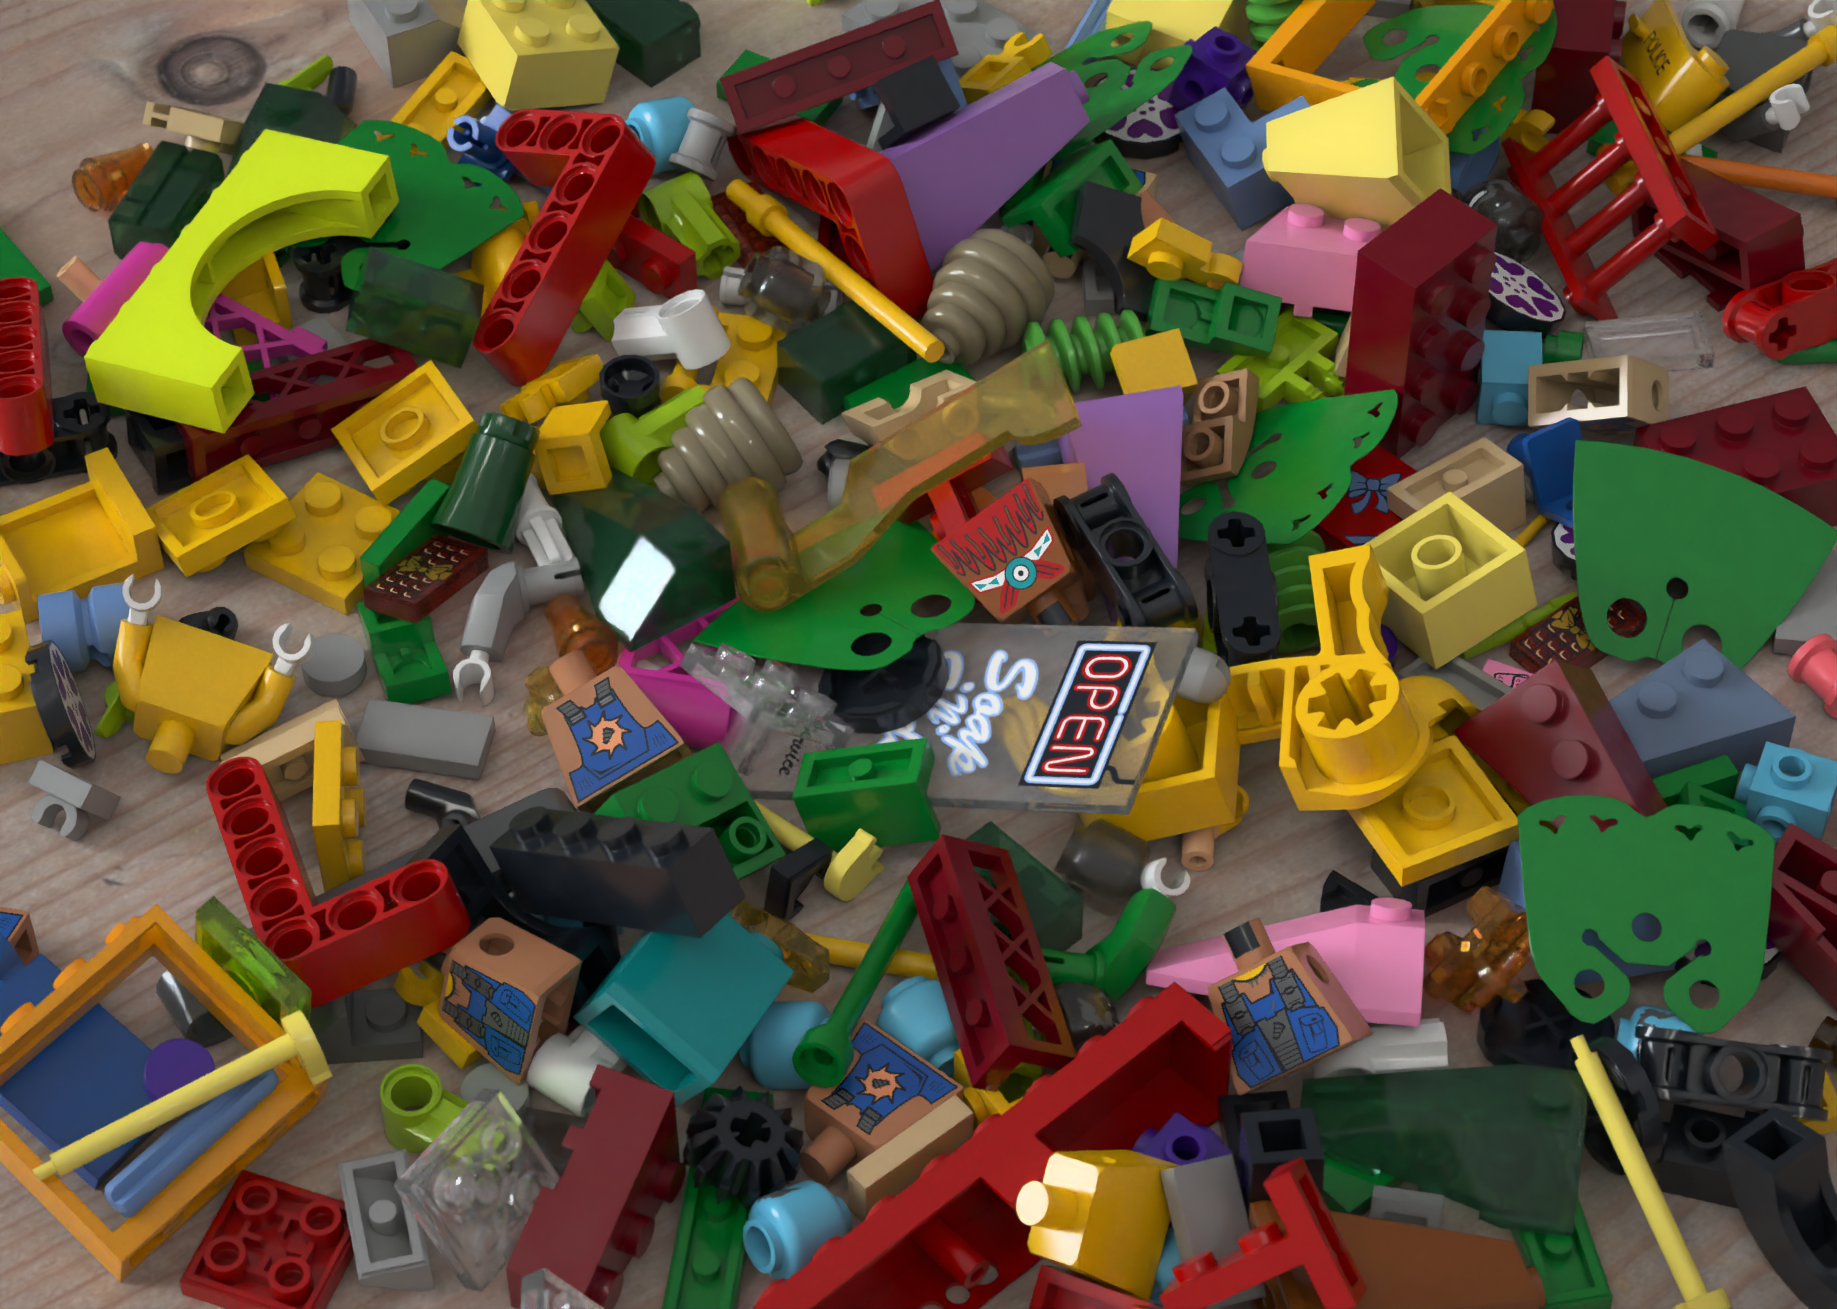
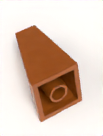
(1412, 1268)

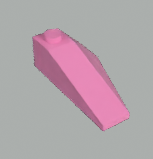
(1368, 948)

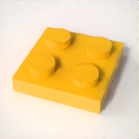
(406, 433)
(220, 515)
(324, 544)
(337, 806)
(1438, 816)

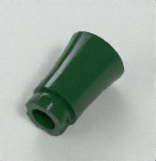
(489, 484)

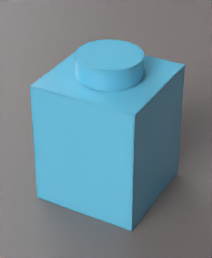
(1505, 376)

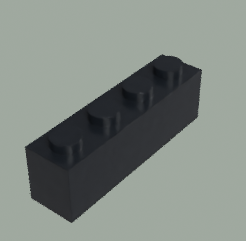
(617, 871)

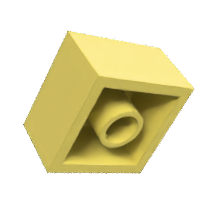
(538, 51)
(1451, 579)

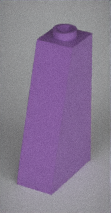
(985, 153)
(1142, 445)

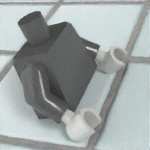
(1754, 54)

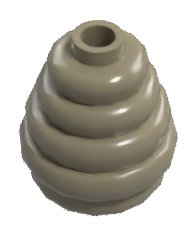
(987, 295)
(725, 443)

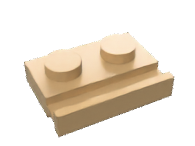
(202, 129)

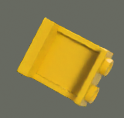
(77, 539)

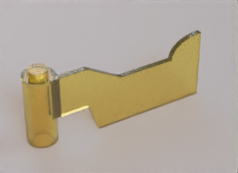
(775, 566)

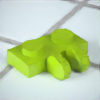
(1298, 352)

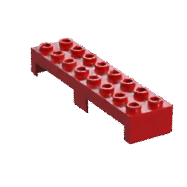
(964, 1205)

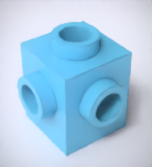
(1789, 789)

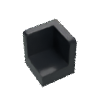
(914, 99)

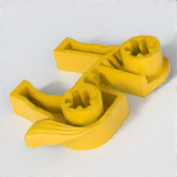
(1338, 714)

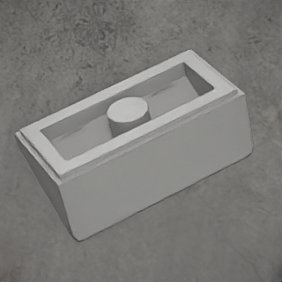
(382, 1228)

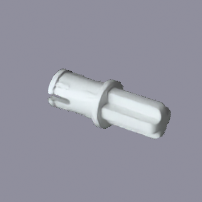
(541, 527)

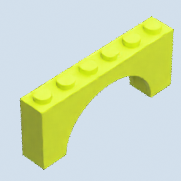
(279, 194)

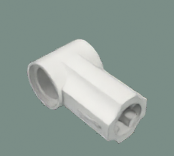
(678, 329)
(1390, 1051)
(566, 1067)

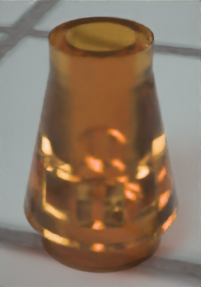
(106, 178)
(579, 629)

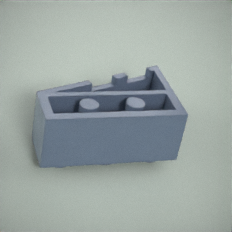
(1699, 711)

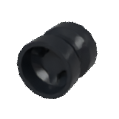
(630, 385)

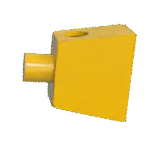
(1100, 1216)

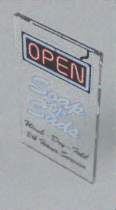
(1027, 717)

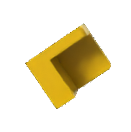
(264, 292)
(1154, 364)
(572, 448)

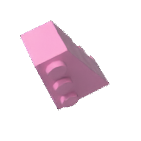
(1307, 258)

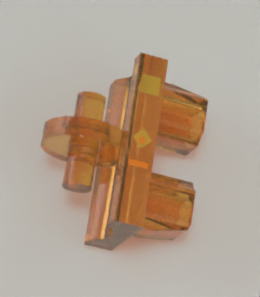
(1485, 960)

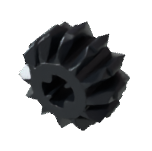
(742, 1147)

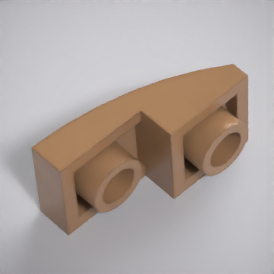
(1221, 427)

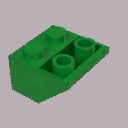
(704, 793)

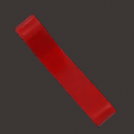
(596, 181)
(851, 188)
(24, 370)
(344, 939)

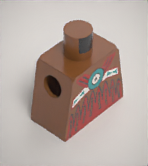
(1015, 558)

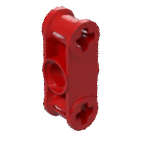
(1786, 312)

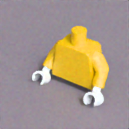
(197, 687)

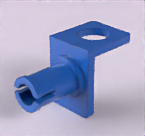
(479, 142)
(1550, 463)

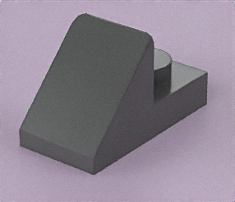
(368, 1027)

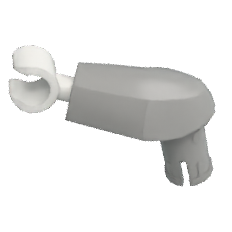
(499, 607)

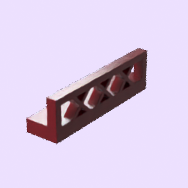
(837, 66)
(303, 412)
(972, 957)

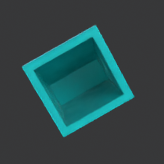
(686, 1003)

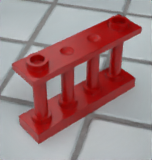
(1658, 179)

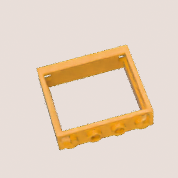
(1309, 35)
(75, 993)

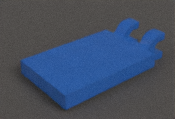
(80, 1078)

